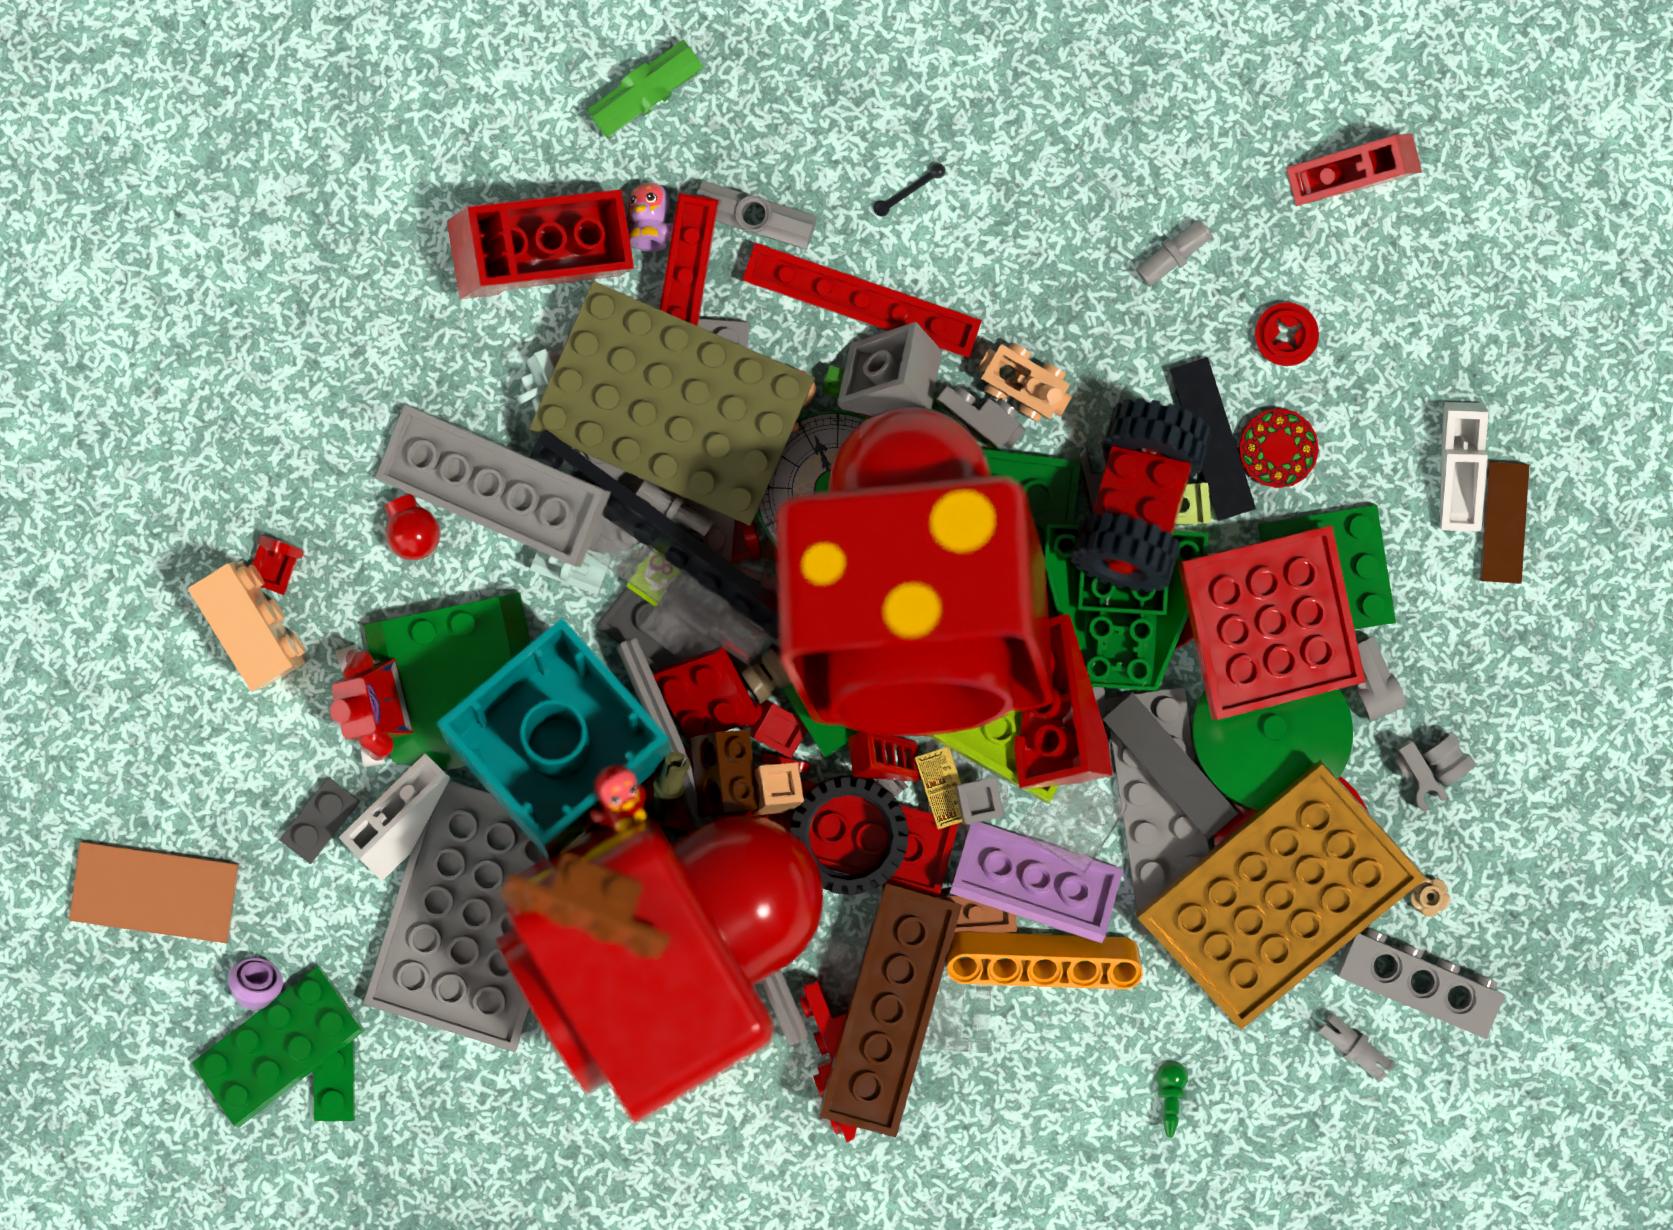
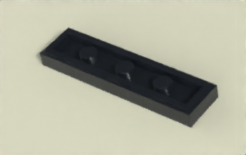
(1222, 463)

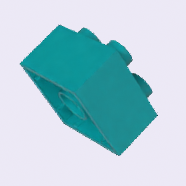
(548, 731)

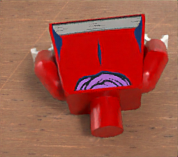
(370, 704)

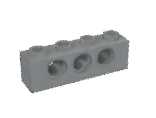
(1473, 1015)

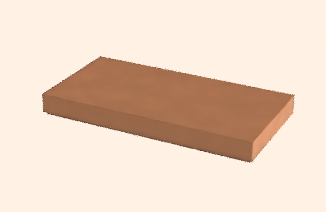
(154, 892)

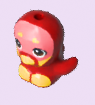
(621, 798)

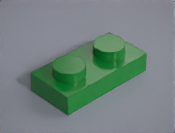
(336, 1087)

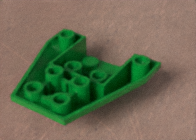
(1120, 631)

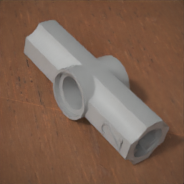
(779, 222)

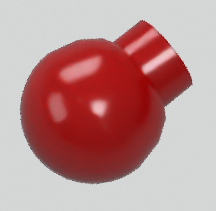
(411, 529)

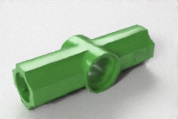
(645, 88)

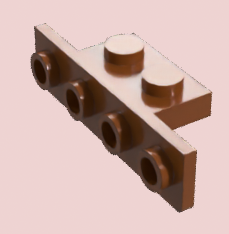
(591, 901)

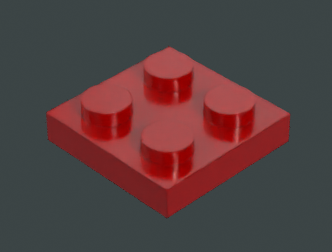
(706, 693)

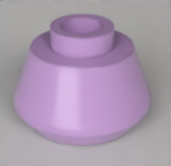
(255, 983)

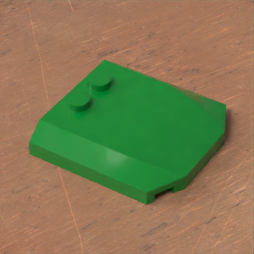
(443, 661)

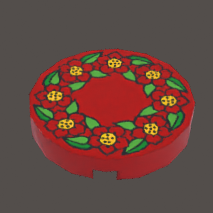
(1278, 448)

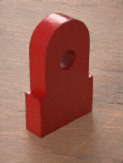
(772, 759)

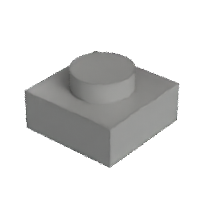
(979, 801)

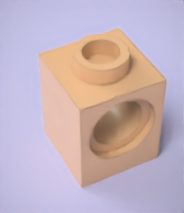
(778, 788)

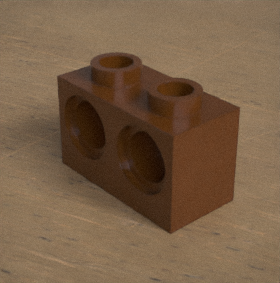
(724, 773)

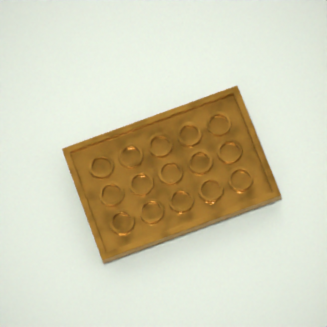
(1280, 895)

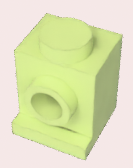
(1198, 505)

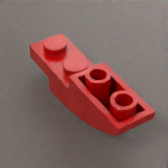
(827, 1038)

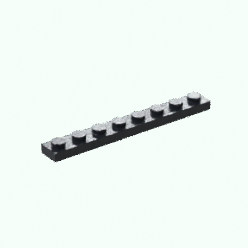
(665, 535)

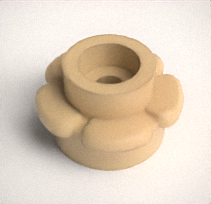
(1440, 901)

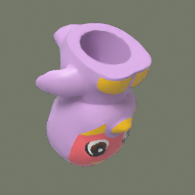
(648, 213)

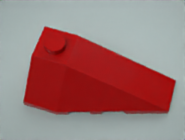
(1066, 738)

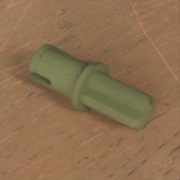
(669, 786)

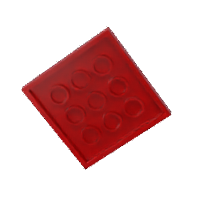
(1271, 622)

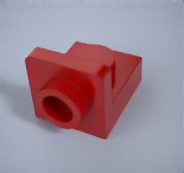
(776, 728)

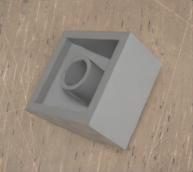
(890, 371)

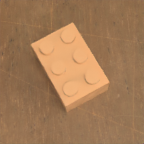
(248, 624)

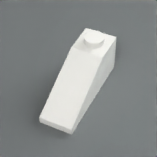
(396, 820)

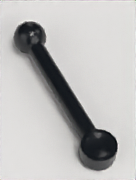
(882, 208)

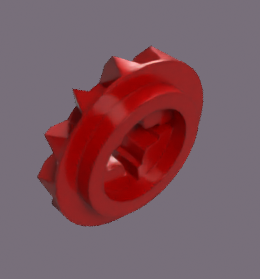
(1290, 315)

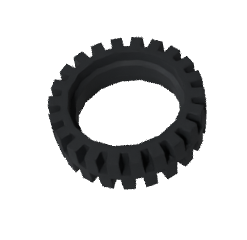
(889, 807)

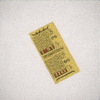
(939, 780)

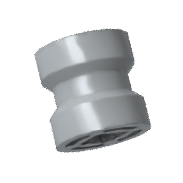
(1449, 759)

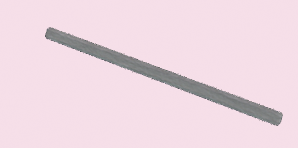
(655, 706)

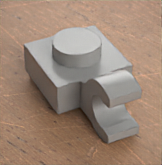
(1413, 765)

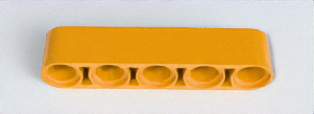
(1059, 970)

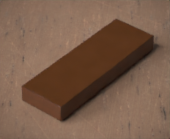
(1504, 522)

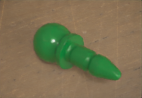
(1172, 1079)

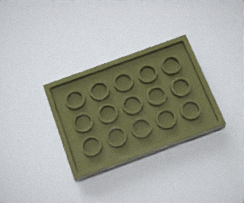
(672, 403)

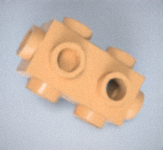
(1035, 388)

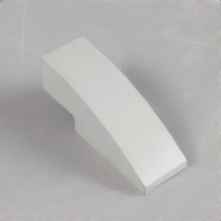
(1463, 466)

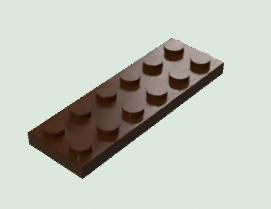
(889, 1010)

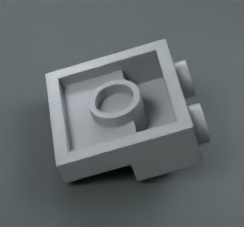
(992, 423)

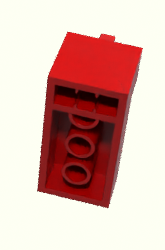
(539, 242)

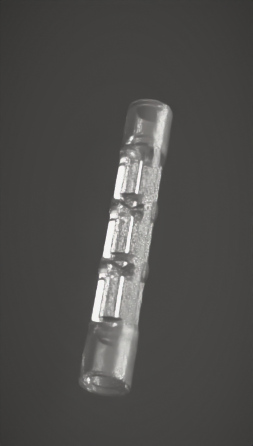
(677, 591)

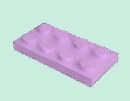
(1034, 883)

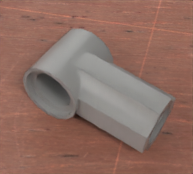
(1381, 690)

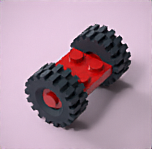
(1141, 495)

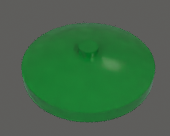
(1268, 748)

